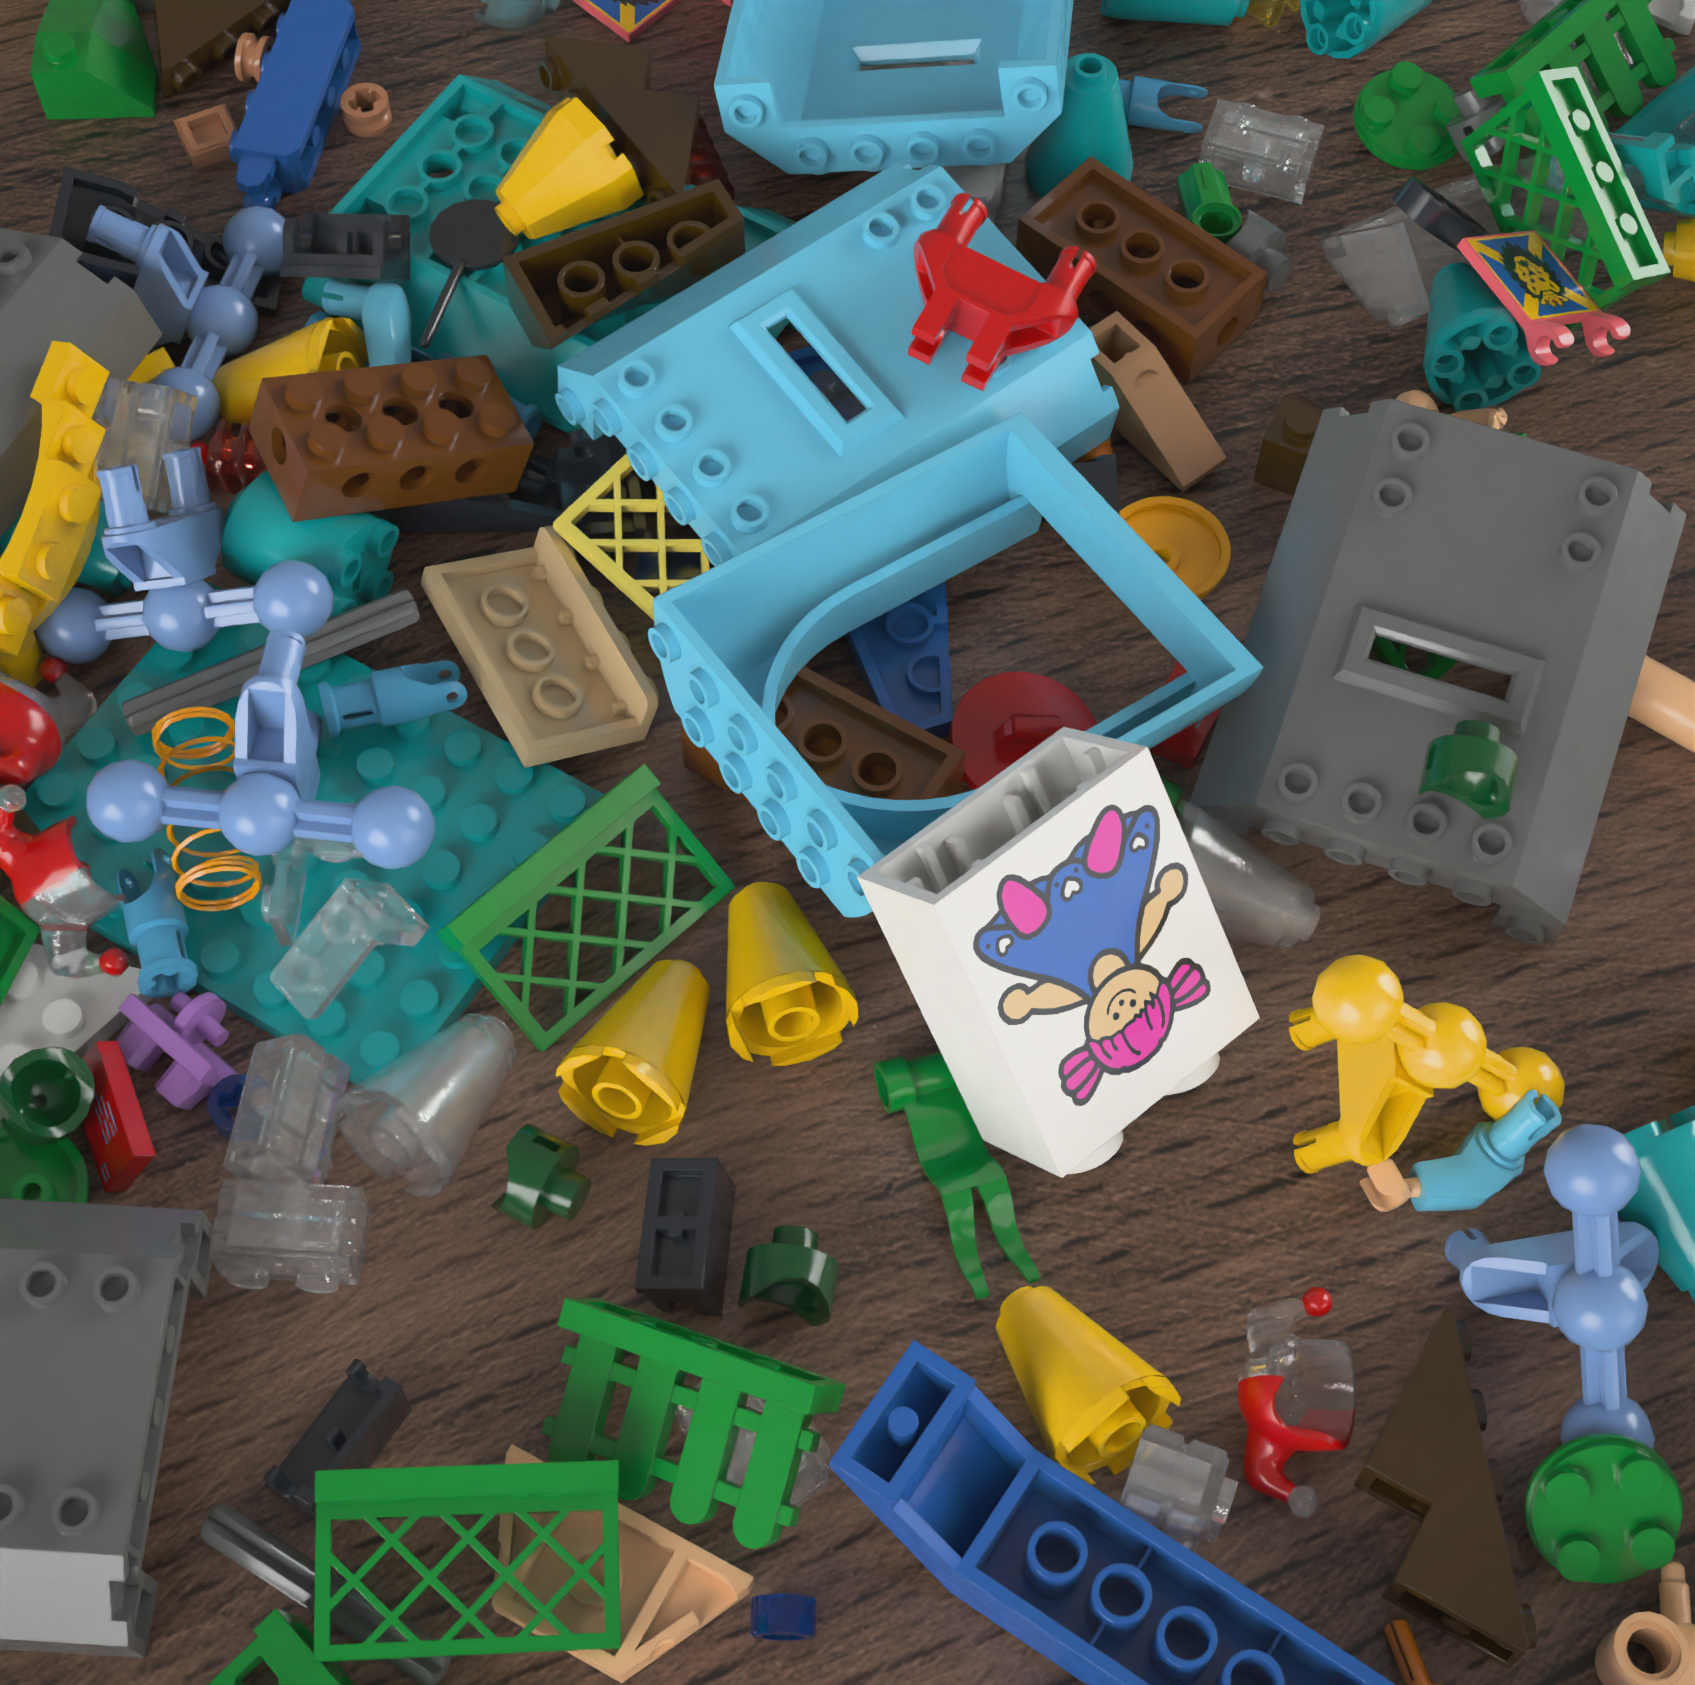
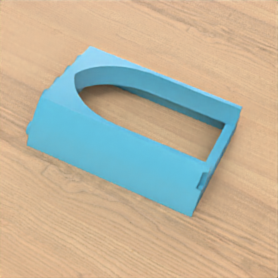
(756, 620)

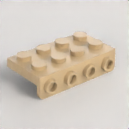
(543, 650)

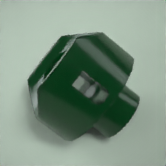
(1472, 768)
(45, 1095)
(542, 1178)
(791, 1274)

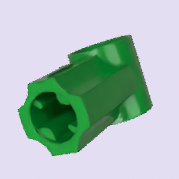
(1207, 201)

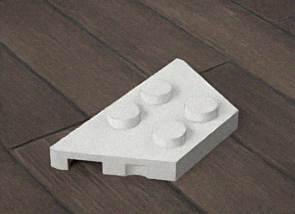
(61, 1011)

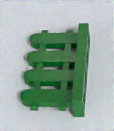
(1583, 21)
(719, 1412)

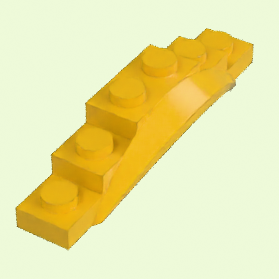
(63, 498)

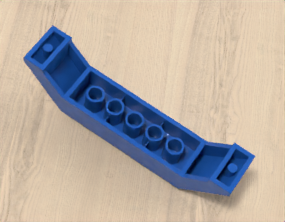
(1057, 1554)

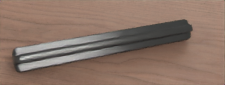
(227, 677)

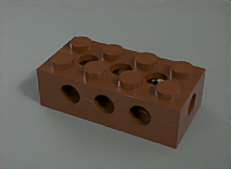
(1151, 266)
(389, 436)
(852, 745)

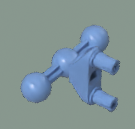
(172, 289)
(172, 560)
(273, 785)
(1577, 1278)

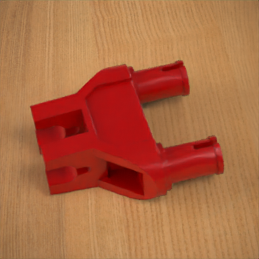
(986, 299)

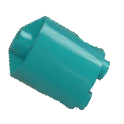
(345, 548)

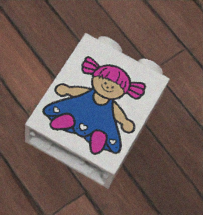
(1063, 949)

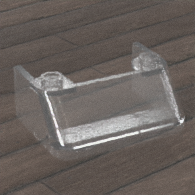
(1394, 260)

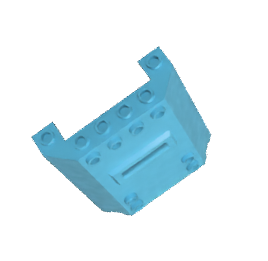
(800, 101)
(746, 434)

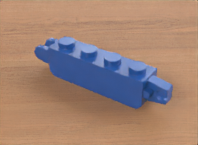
(295, 100)

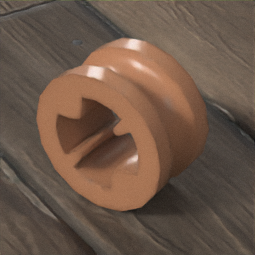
(250, 54)
(366, 96)

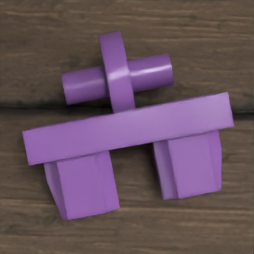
(157, 1031)

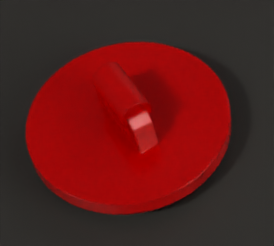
(1009, 718)

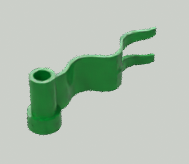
(953, 1160)

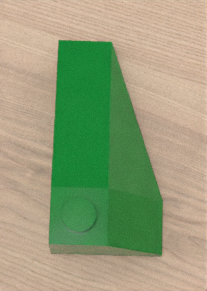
(93, 61)

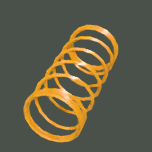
(225, 859)

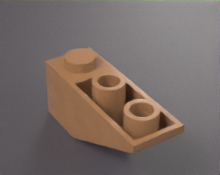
(1153, 405)

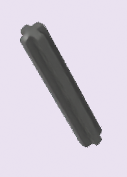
(295, 1576)

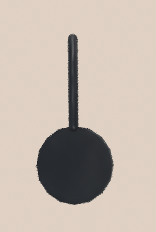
(467, 239)

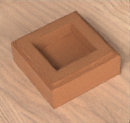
(206, 135)

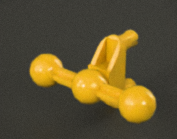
(1396, 1059)

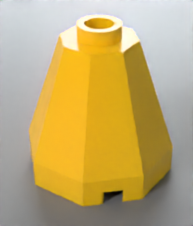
(565, 175)

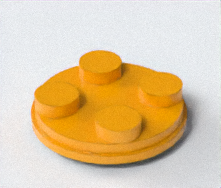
(1184, 538)

